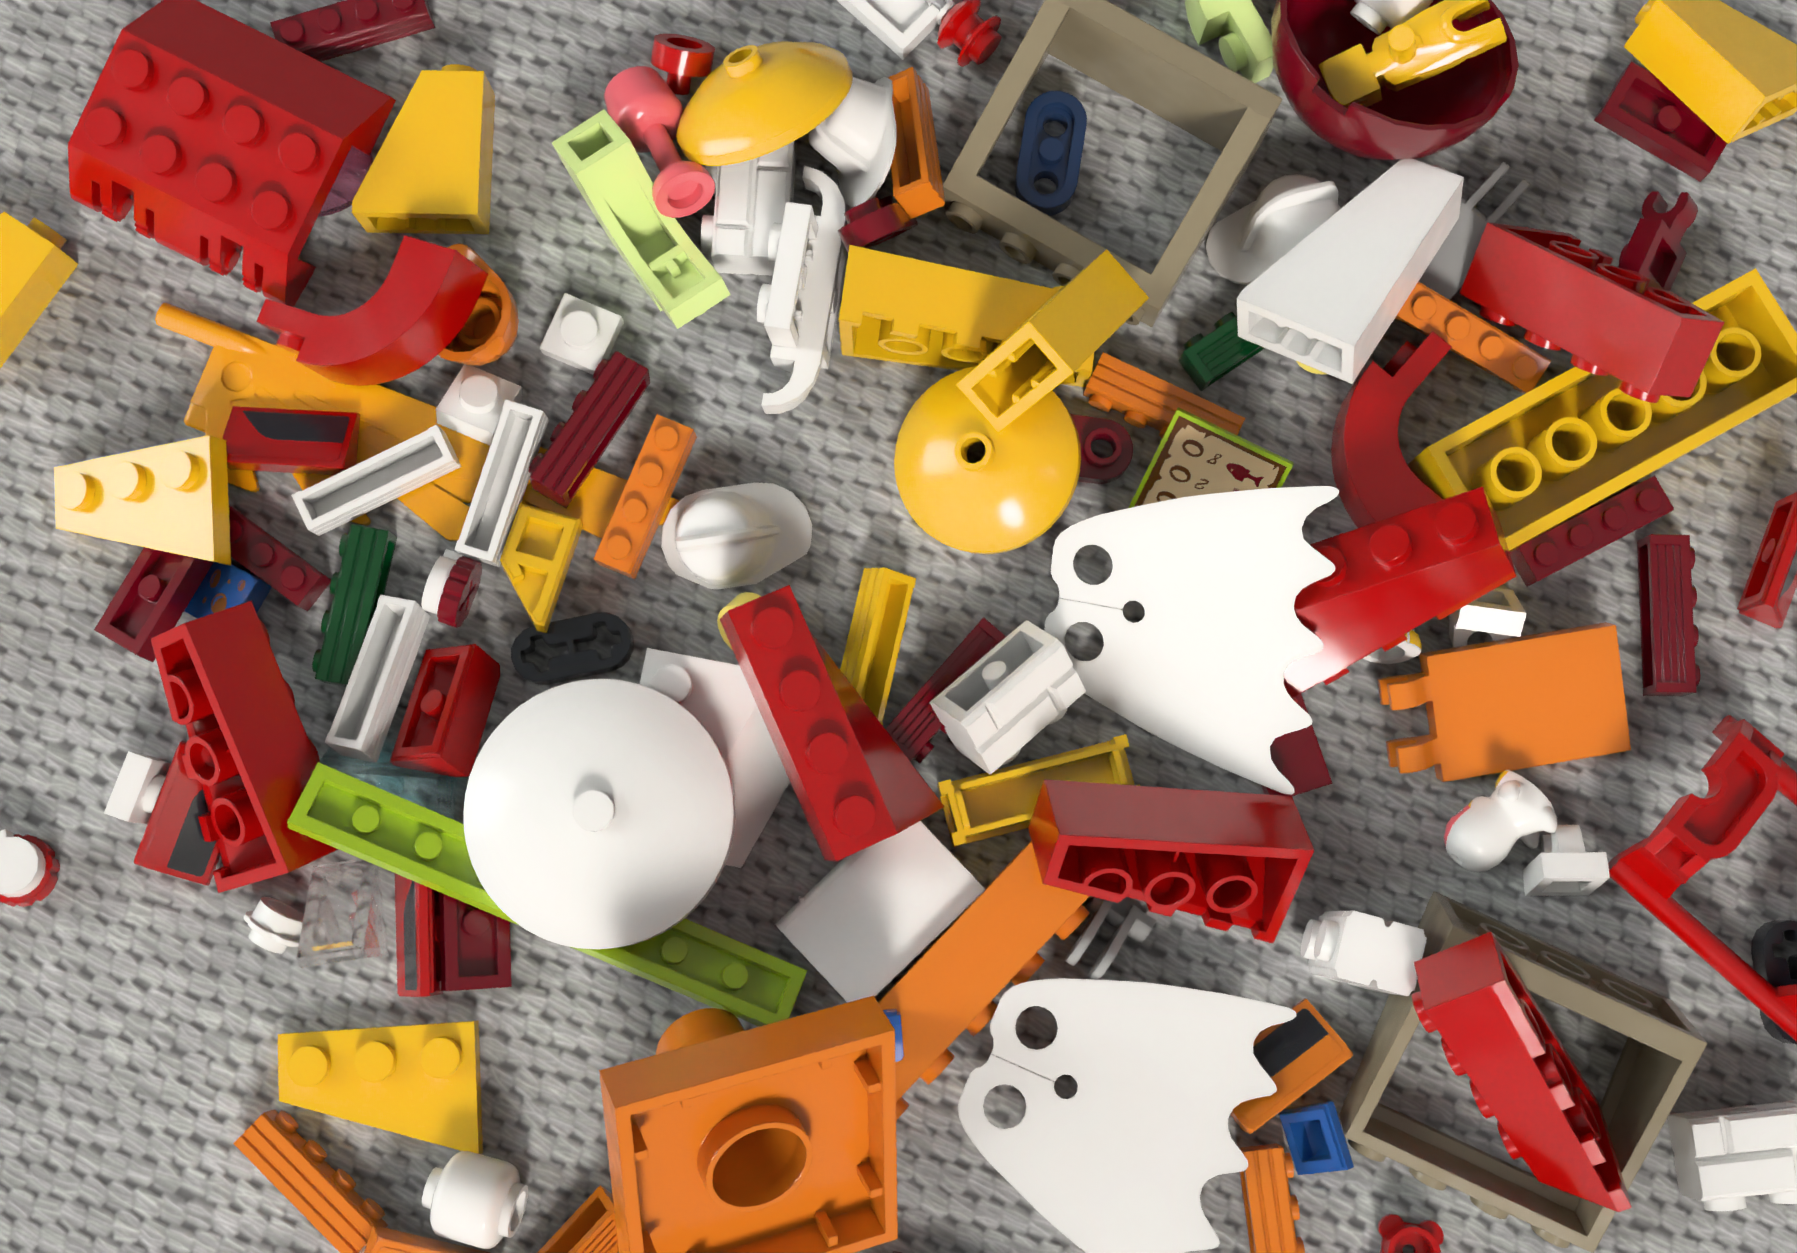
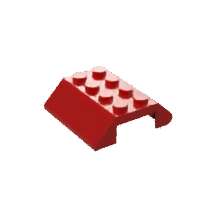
(220, 142)

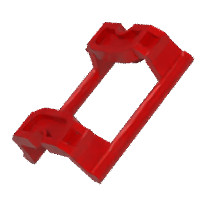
(1741, 786)

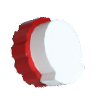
(26, 869)

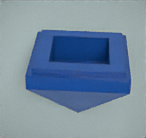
(1316, 1138)

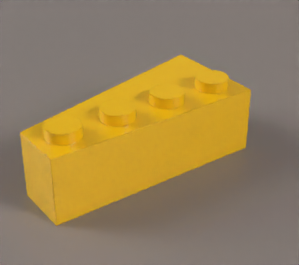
(933, 312)

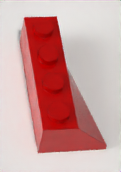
(1591, 310)
(1397, 579)
(241, 742)
(831, 744)
(1175, 849)
(1518, 1069)

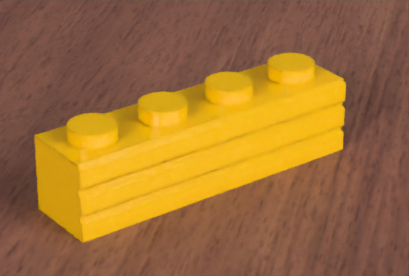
(877, 635)

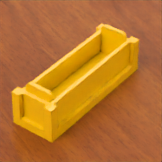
(1006, 799)

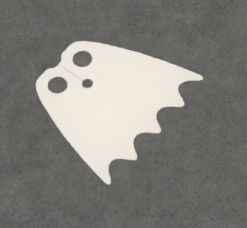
(1216, 619)
(1149, 1111)

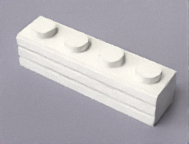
(376, 481)
(502, 482)
(378, 679)

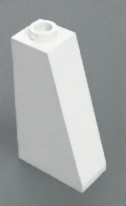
(1354, 272)

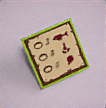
(1207, 460)

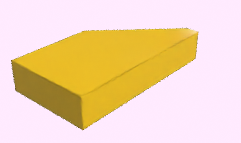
(539, 559)

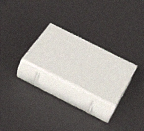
(879, 910)

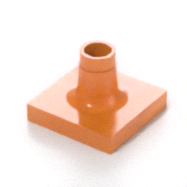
(757, 1135)

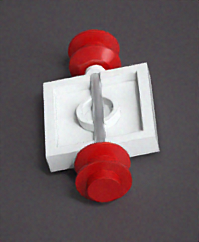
(907, 22)

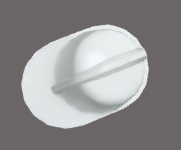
(860, 139)
(1270, 227)
(735, 534)

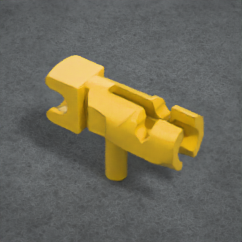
(1410, 52)

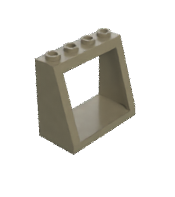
(1149, 71)
(1639, 1097)

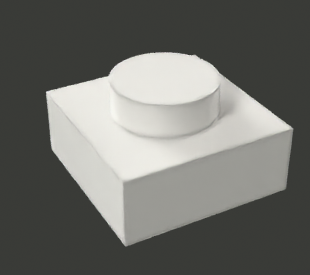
(581, 334)
(476, 403)
(137, 788)

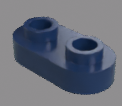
(1048, 155)

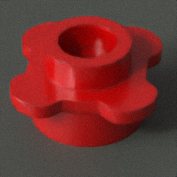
(1397, 1233)

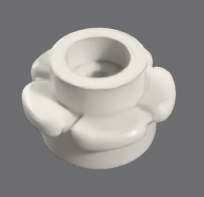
(274, 925)

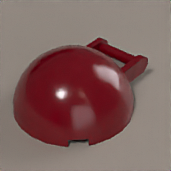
(1405, 122)

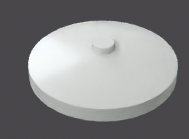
(599, 814)

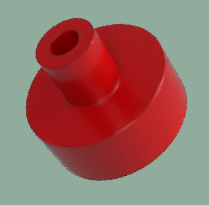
(682, 59)

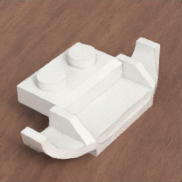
(804, 291)

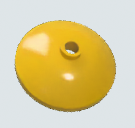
(762, 101)
(1006, 495)

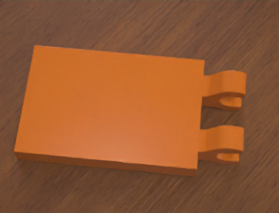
(1513, 703)

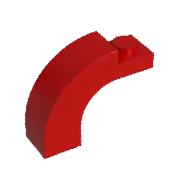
(396, 330)
(1365, 440)

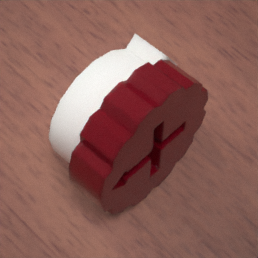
(452, 588)

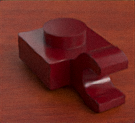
(1656, 239)

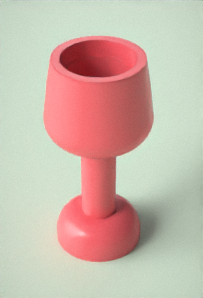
(650, 117)

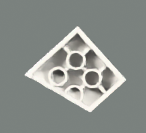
(726, 708)

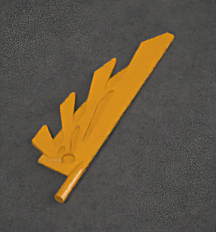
(263, 375)

